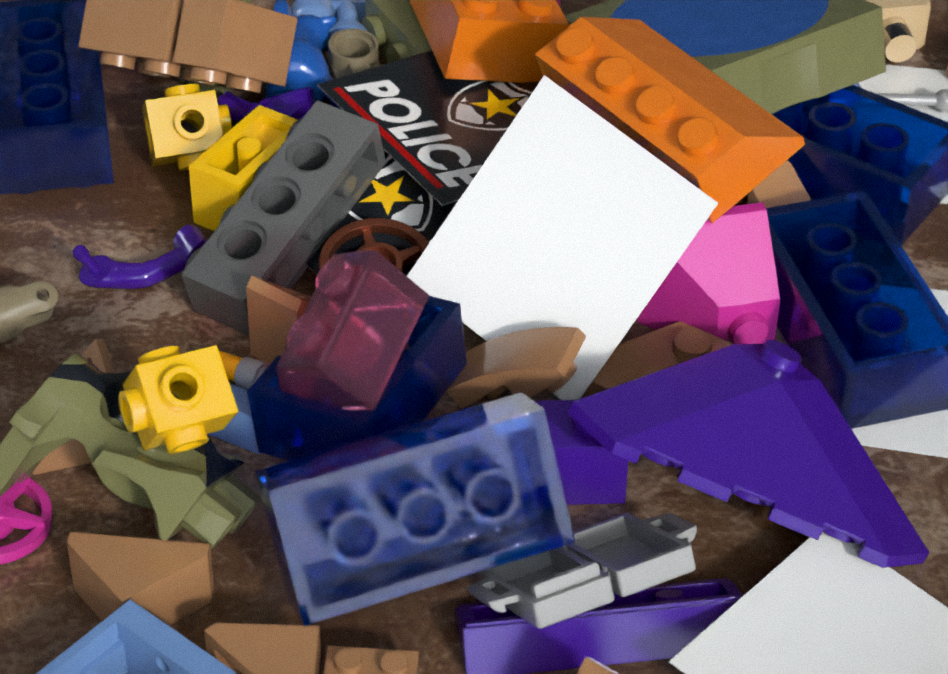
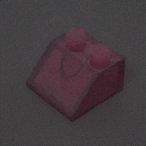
(351, 332)

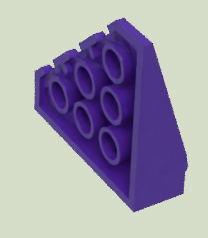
(761, 430)

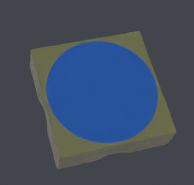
(767, 47)

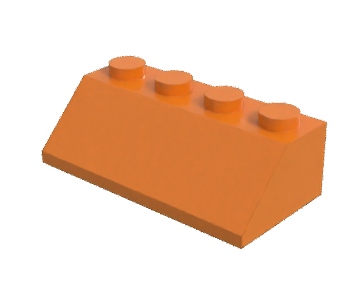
(670, 106)

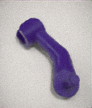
(106, 273)

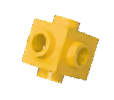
(163, 127)
(177, 398)

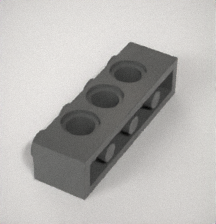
(285, 212)

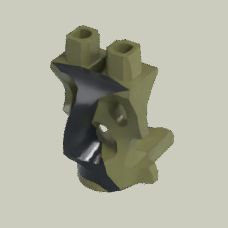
(183, 488)

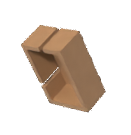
(196, 36)

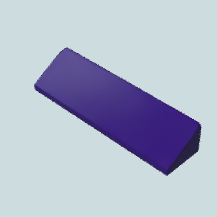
(628, 630)

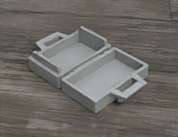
(606, 558)

